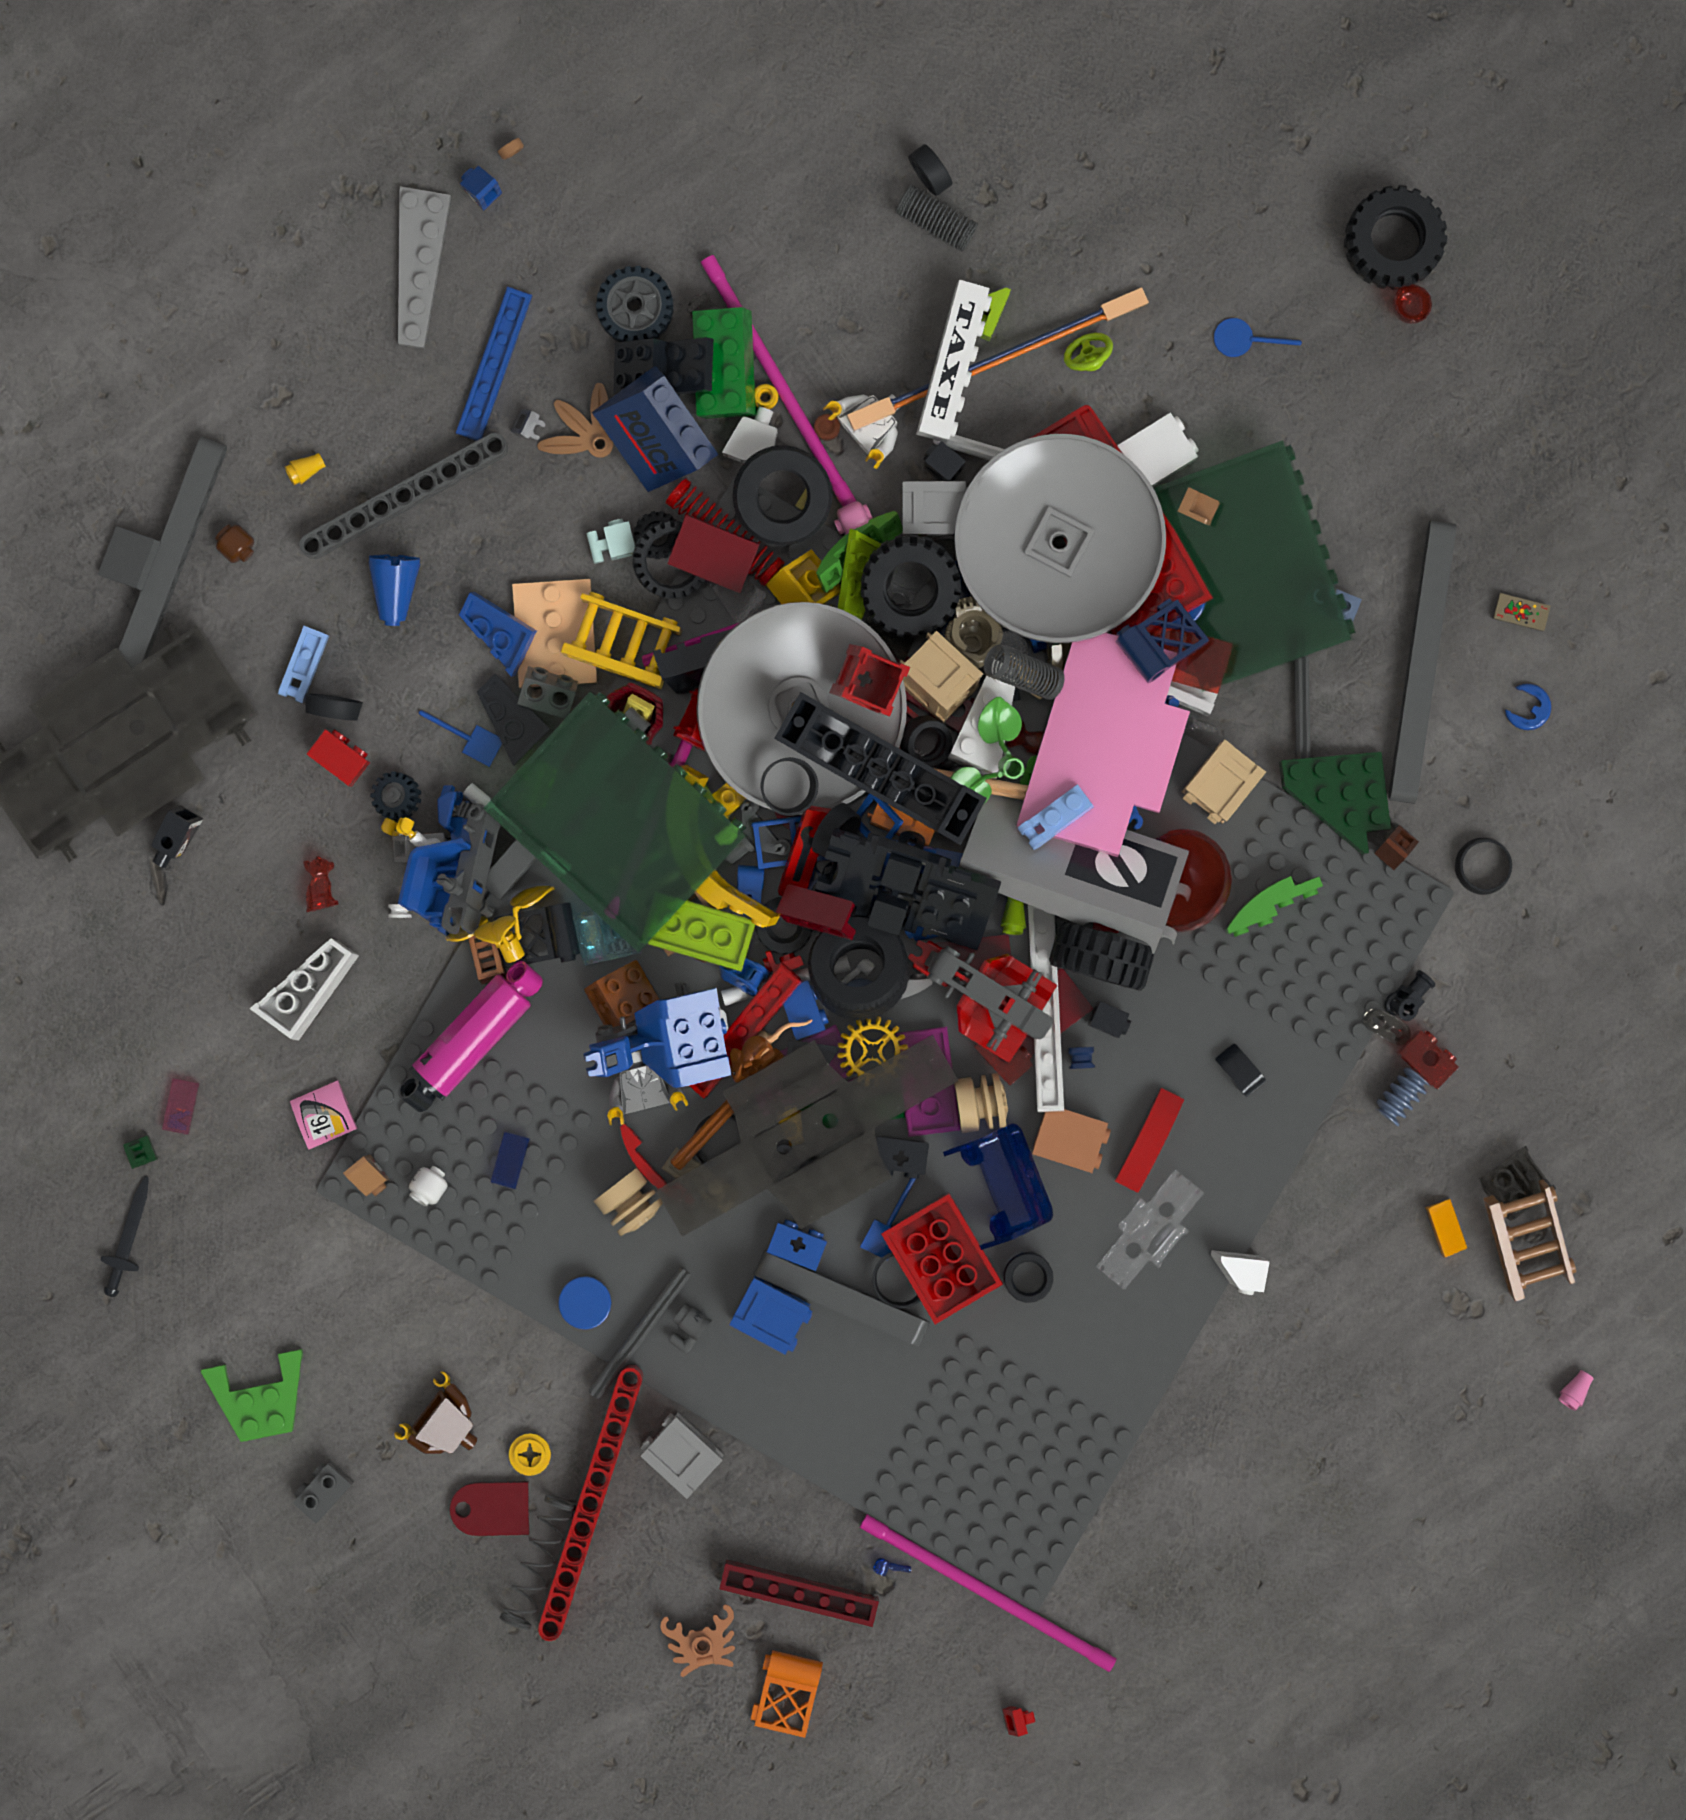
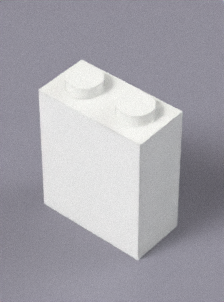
(1160, 449)

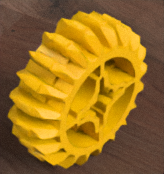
(855, 1067)

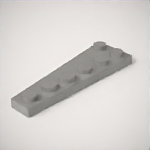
(421, 240)

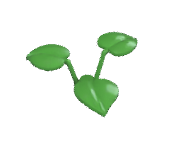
(997, 723)

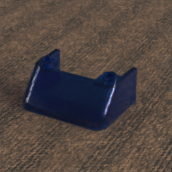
(1011, 1181)

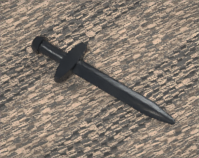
(120, 1261)

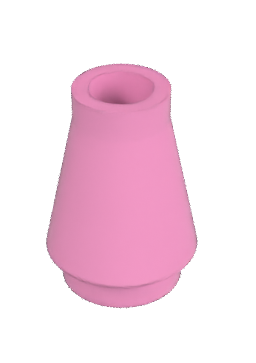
(1576, 1390)

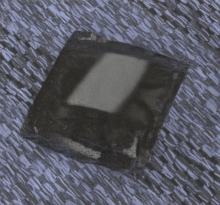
(1516, 1177)

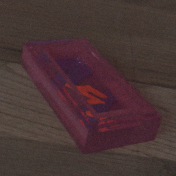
(180, 1106)

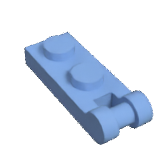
(303, 663)
(1056, 817)

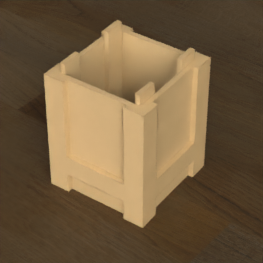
(940, 677)
(1222, 782)

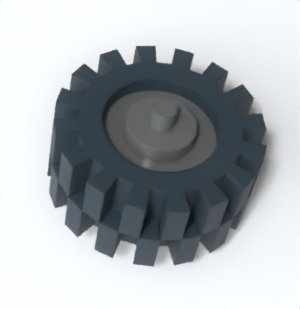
(395, 795)

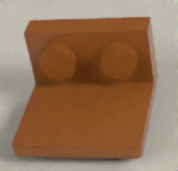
(621, 994)

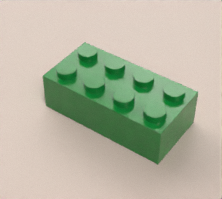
(732, 363)

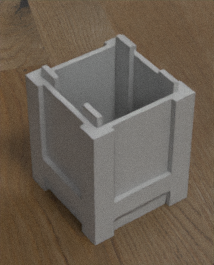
(931, 508)
(681, 1454)

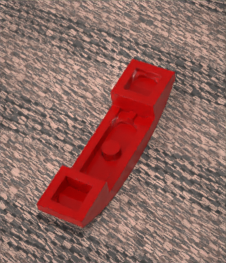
(1150, 1140)
(631, 1142)

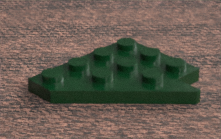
(1342, 793)

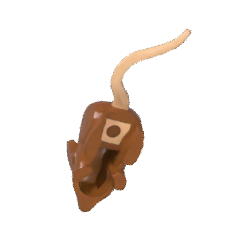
(756, 1053)

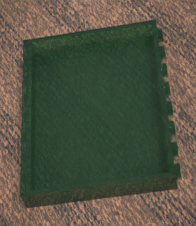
(1260, 562)
(616, 820)

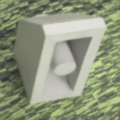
(1243, 1270)

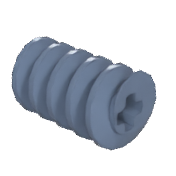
(1401, 1095)

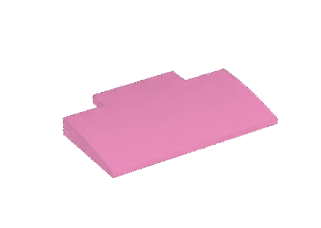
(1110, 739)

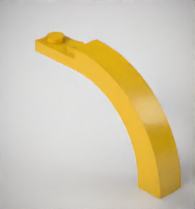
(721, 893)

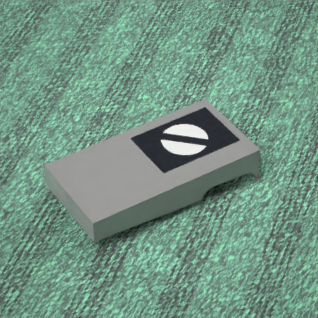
(1076, 882)

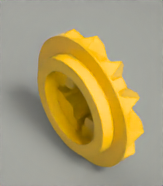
(521, 1463)

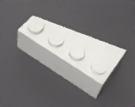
(969, 747)
(306, 990)

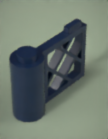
(1143, 648)

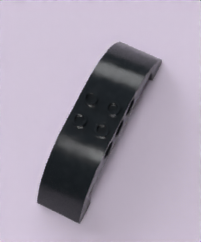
(880, 768)

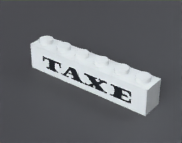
(953, 360)

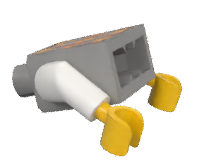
(406, 840)

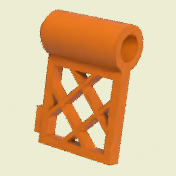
(791, 1672)

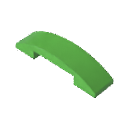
(879, 529)

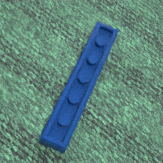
(494, 364)

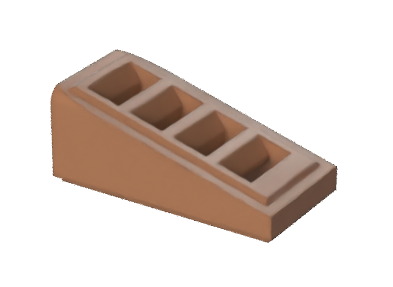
(480, 967)

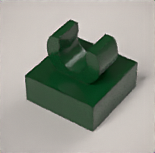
(140, 1152)

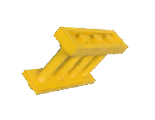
(602, 657)

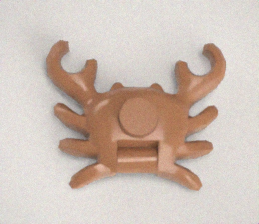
(703, 1645)

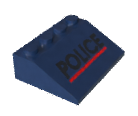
(654, 431)

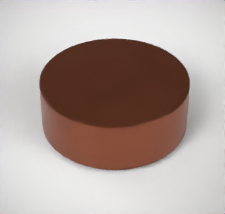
(826, 429)

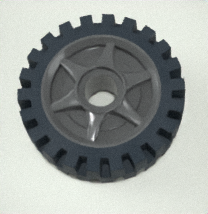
(630, 285)

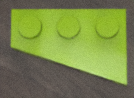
(857, 554)

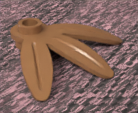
(578, 423)

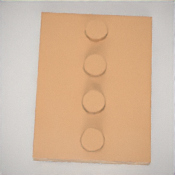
(556, 614)

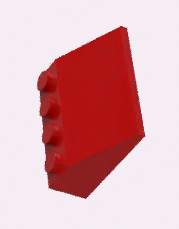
(942, 1258)

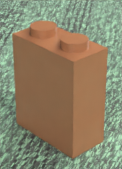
(1071, 1139)

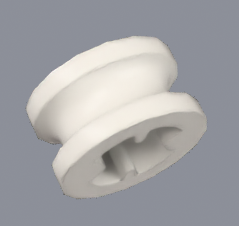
(398, 911)

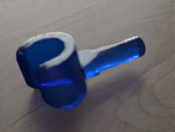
(882, 1565)

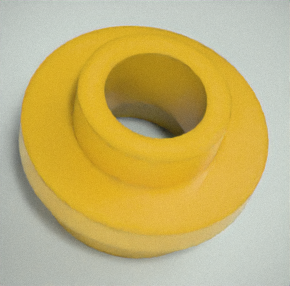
(768, 389)

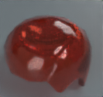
(1412, 304)

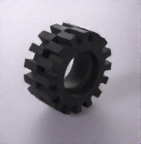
(648, 520)

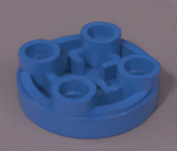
(585, 1302)

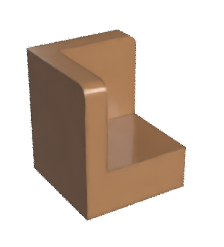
(1198, 506)

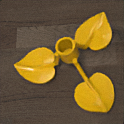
(498, 930)

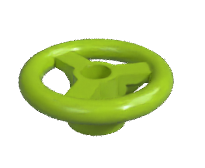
(1090, 357)

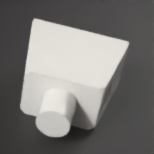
(751, 436)

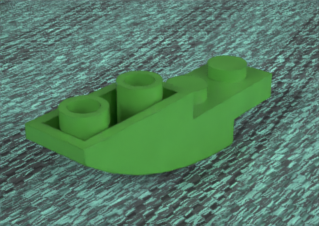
(1261, 907)

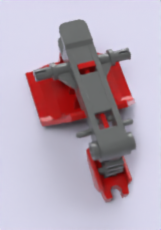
(999, 1001)

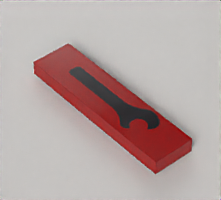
(801, 856)

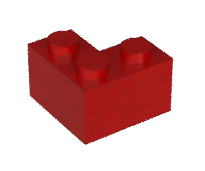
(338, 757)

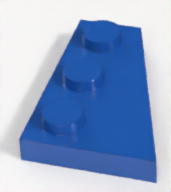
(501, 631)

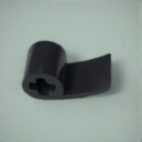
(1240, 1070)

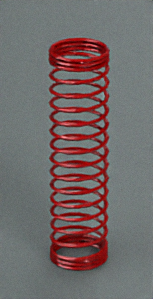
(679, 492)

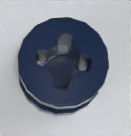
(1081, 1057)

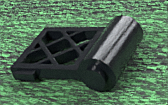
(558, 933)

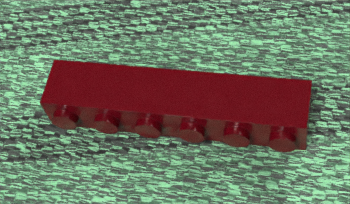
(799, 1593)

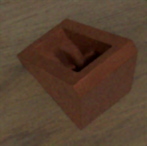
(1396, 847)

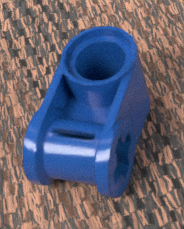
(750, 881)
(748, 979)

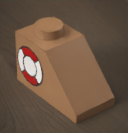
(367, 1176)

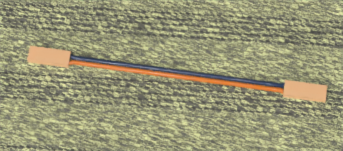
(1110, 310)

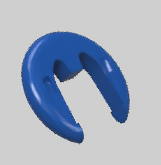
(1541, 713)

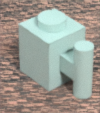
(618, 541)

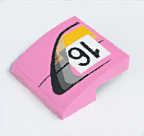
(323, 1115)

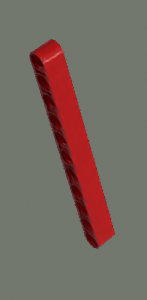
(586, 1514)

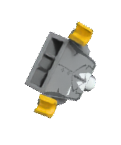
(640, 1090)

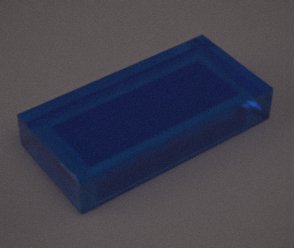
(510, 1160)

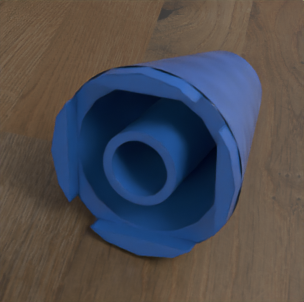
(393, 585)

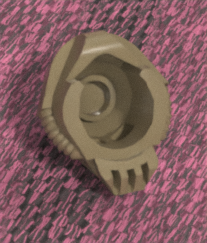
(973, 631)

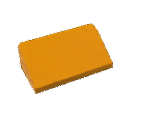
(1446, 1228)

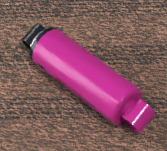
(470, 1036)

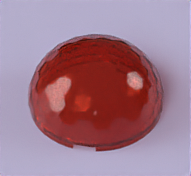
(1205, 873)

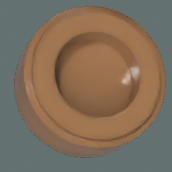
(511, 149)

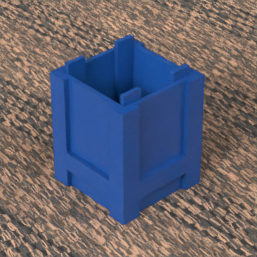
(771, 1315)

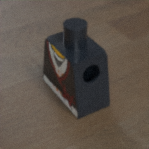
(180, 827)

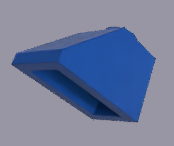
(480, 187)

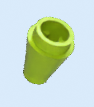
(1013, 917)

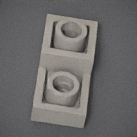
(916, 984)

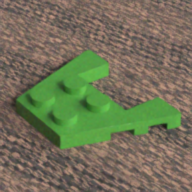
(262, 1408)

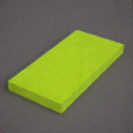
(707, 935)

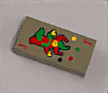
(1521, 612)

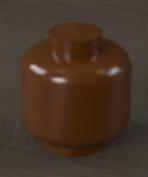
(235, 543)

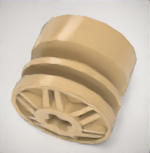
(980, 1103)
(629, 1202)

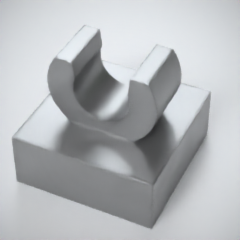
(525, 424)

